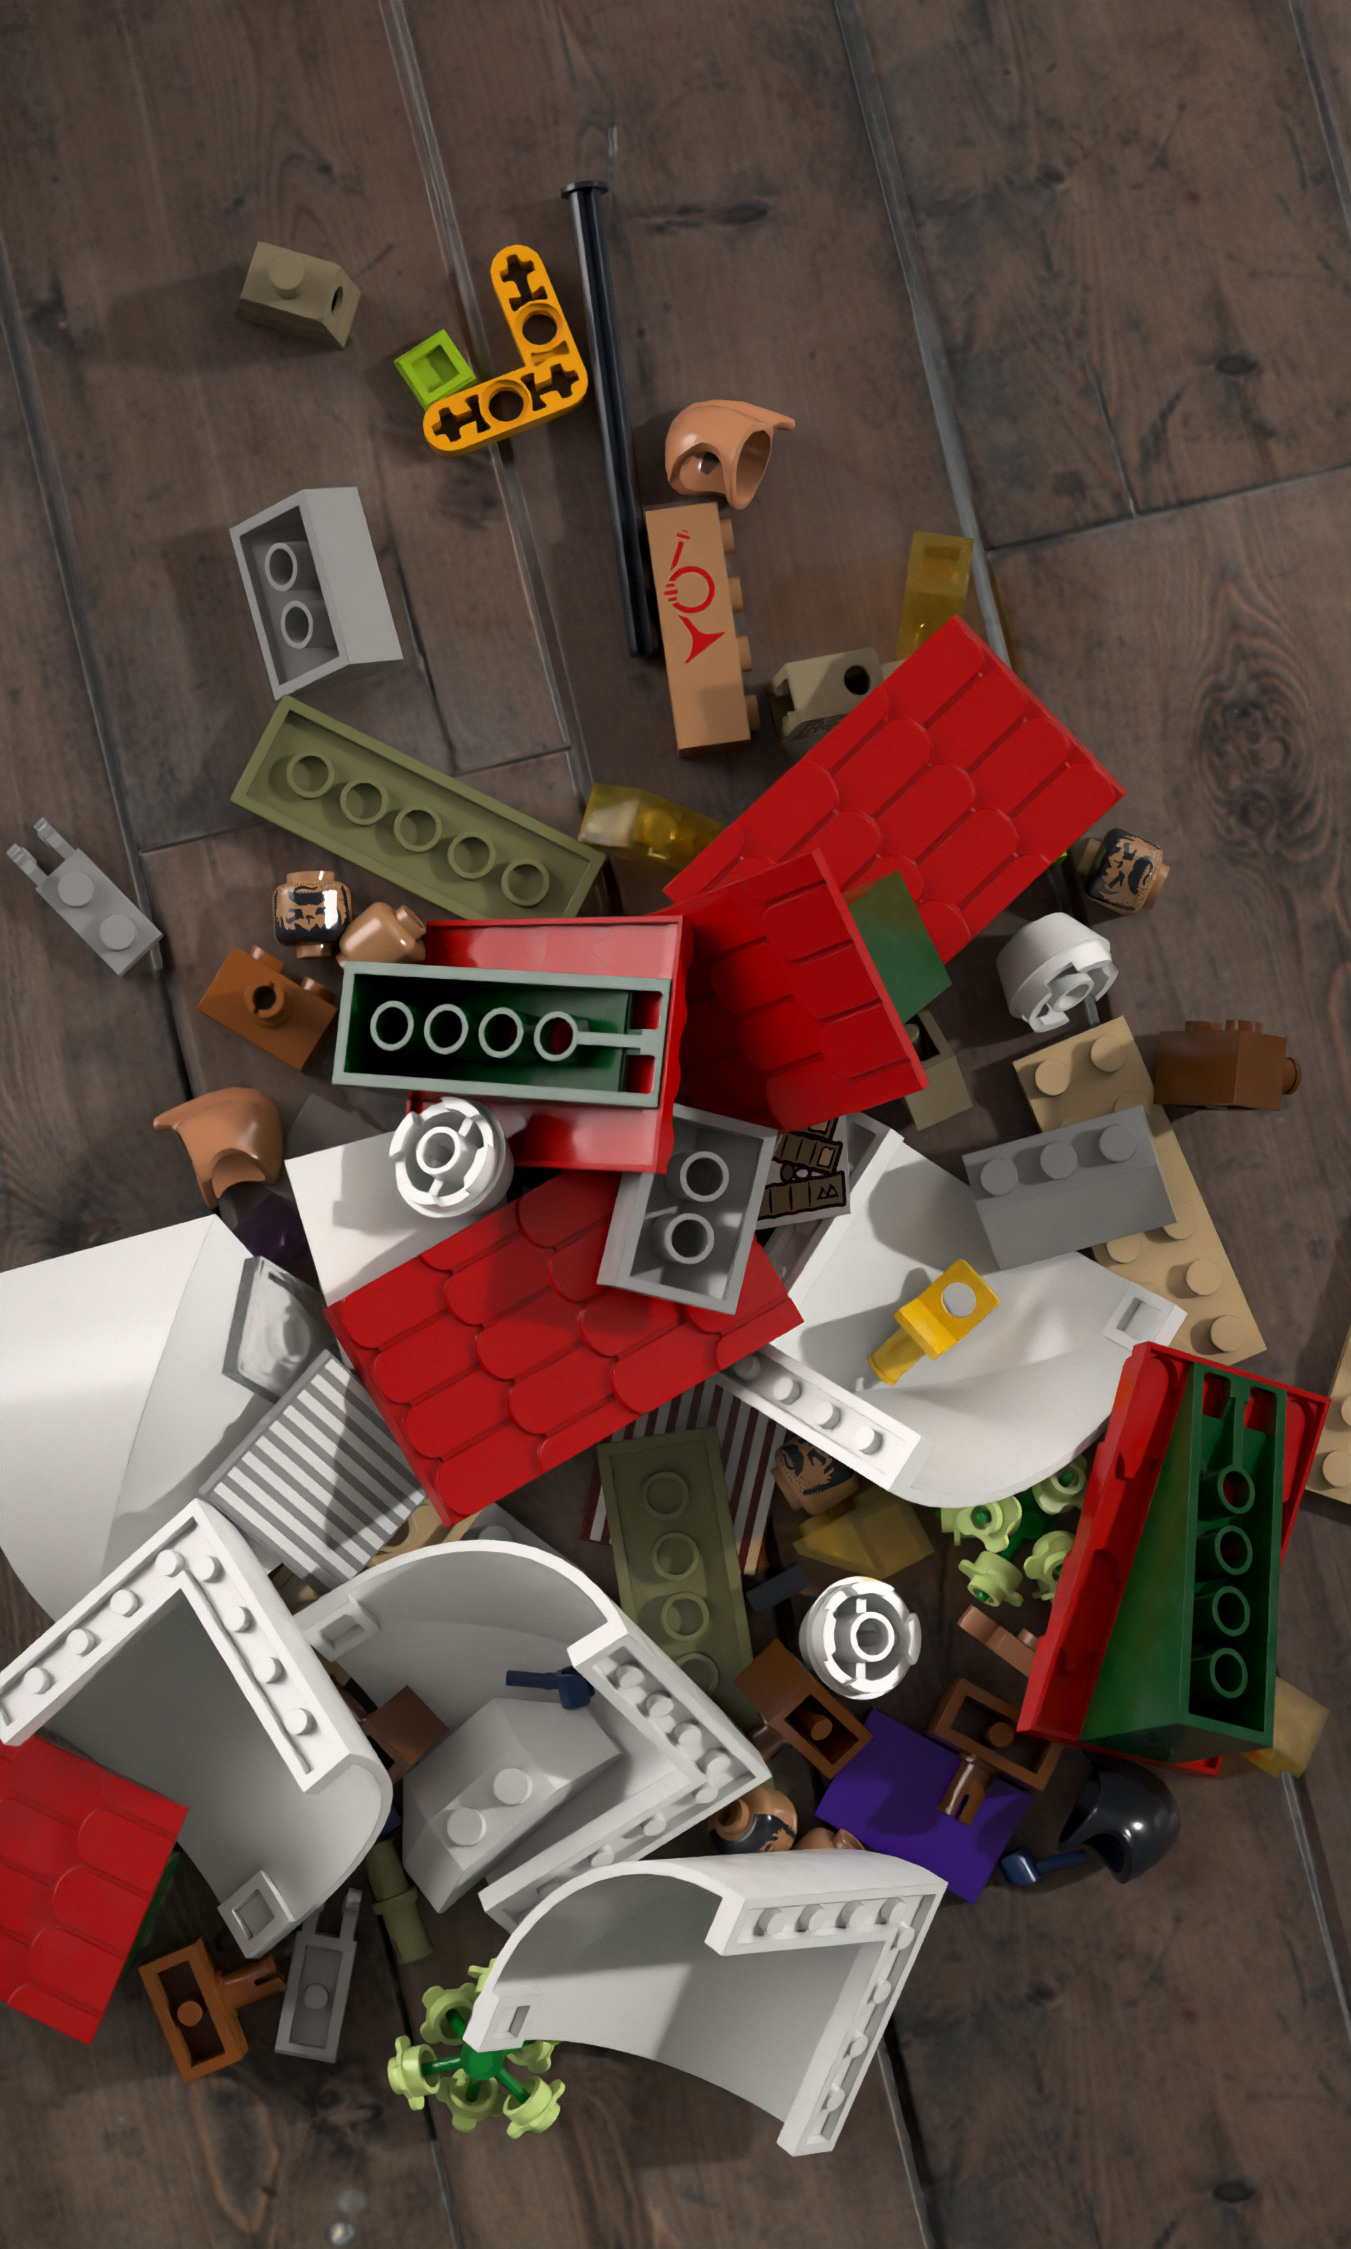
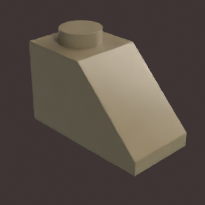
(947, 1090)

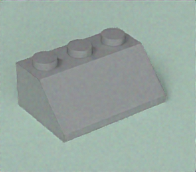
(315, 591)
(1070, 1188)
(694, 1227)

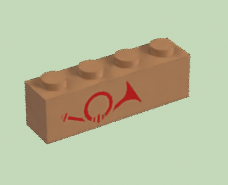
(699, 629)

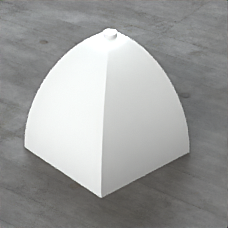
(115, 1401)
(994, 1408)
(471, 1611)
(215, 1698)
(724, 1967)

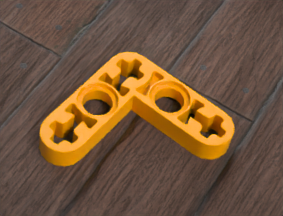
(539, 364)

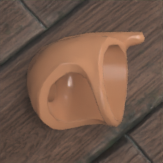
(734, 433)
(229, 1137)

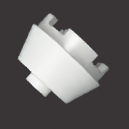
(1052, 969)
(452, 1159)
(860, 1638)

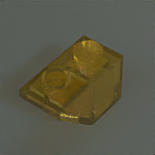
(932, 588)
(645, 827)
(869, 1539)
(1296, 1732)

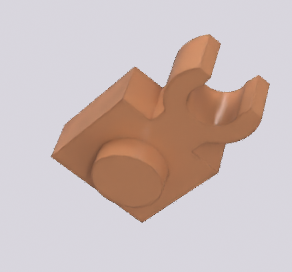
(1017, 1650)

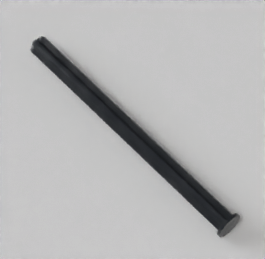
(613, 416)

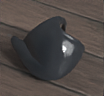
(1122, 1817)

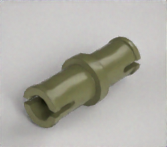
(396, 1902)

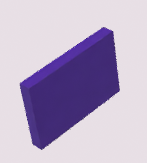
(891, 1801)

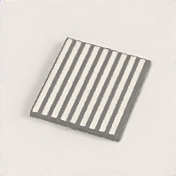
(319, 1478)

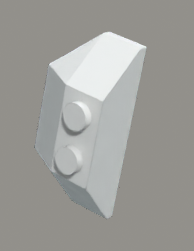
(495, 1789)

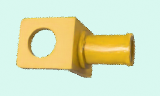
(929, 1326)

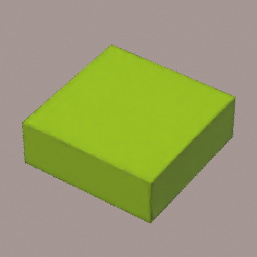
(435, 370)

